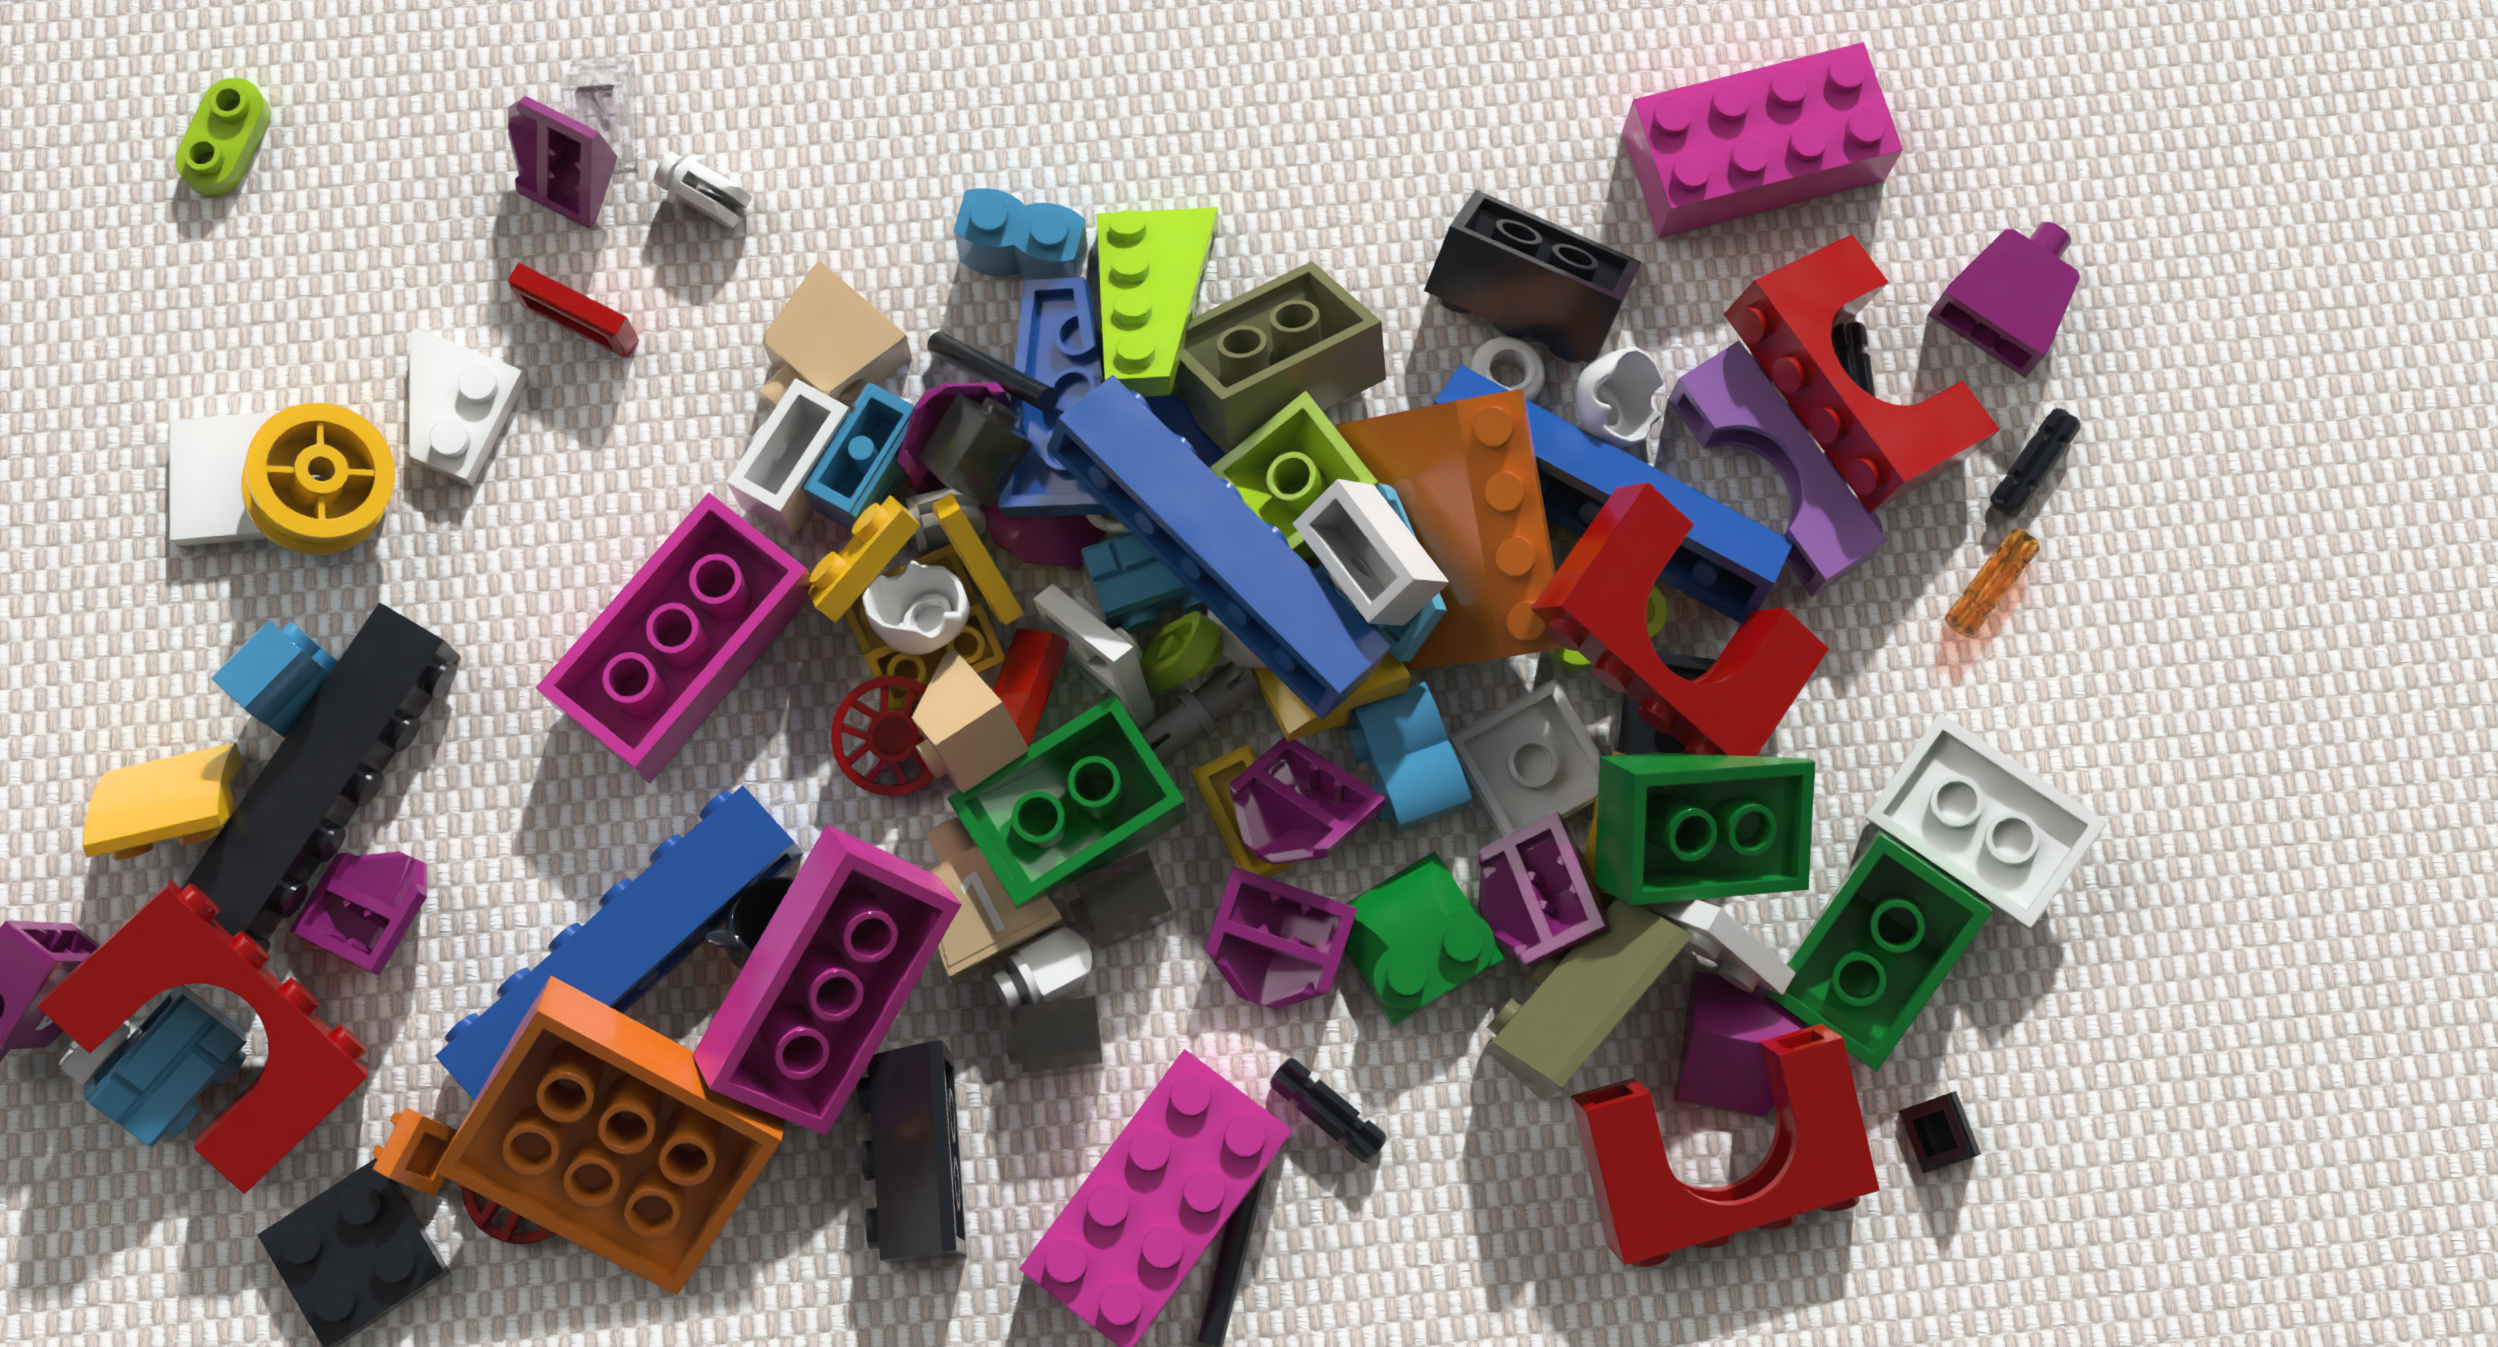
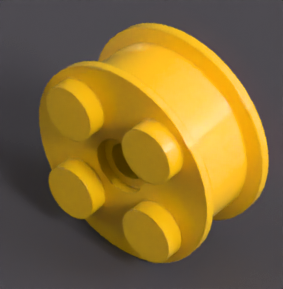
(311, 513)

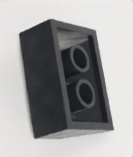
(1531, 277)
(913, 1154)

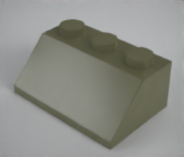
(1273, 346)
(1582, 997)

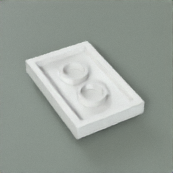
(1985, 821)

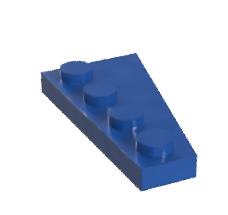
(1062, 349)

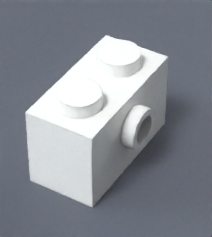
(784, 455)
(1370, 553)

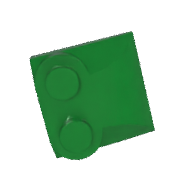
(1418, 939)

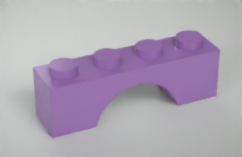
(1736, 405)

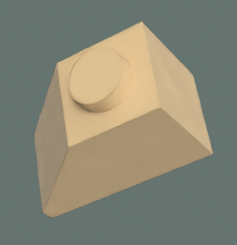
(964, 726)

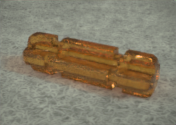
(1992, 582)

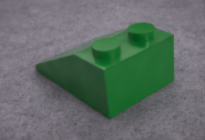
(1070, 804)
(1702, 826)
(1881, 948)

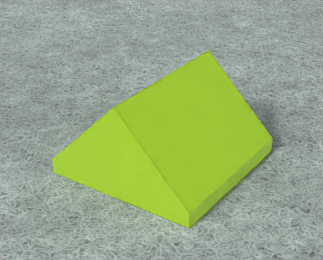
(1290, 466)

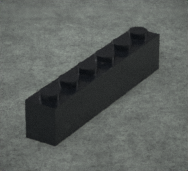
(323, 774)

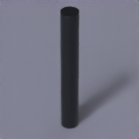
(993, 371)
(1229, 1269)

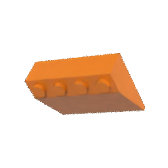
(1476, 511)
(610, 1138)

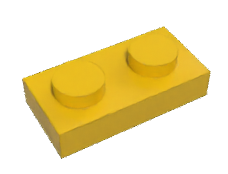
(876, 540)

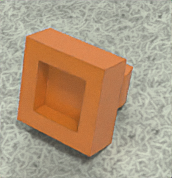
(414, 1151)

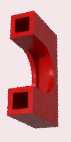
(1872, 443)
(1601, 610)
(180, 944)
(1813, 1161)

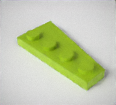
(1150, 290)

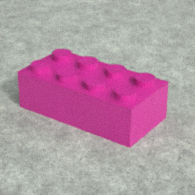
(1761, 139)
(678, 637)
(825, 981)
(1156, 1201)

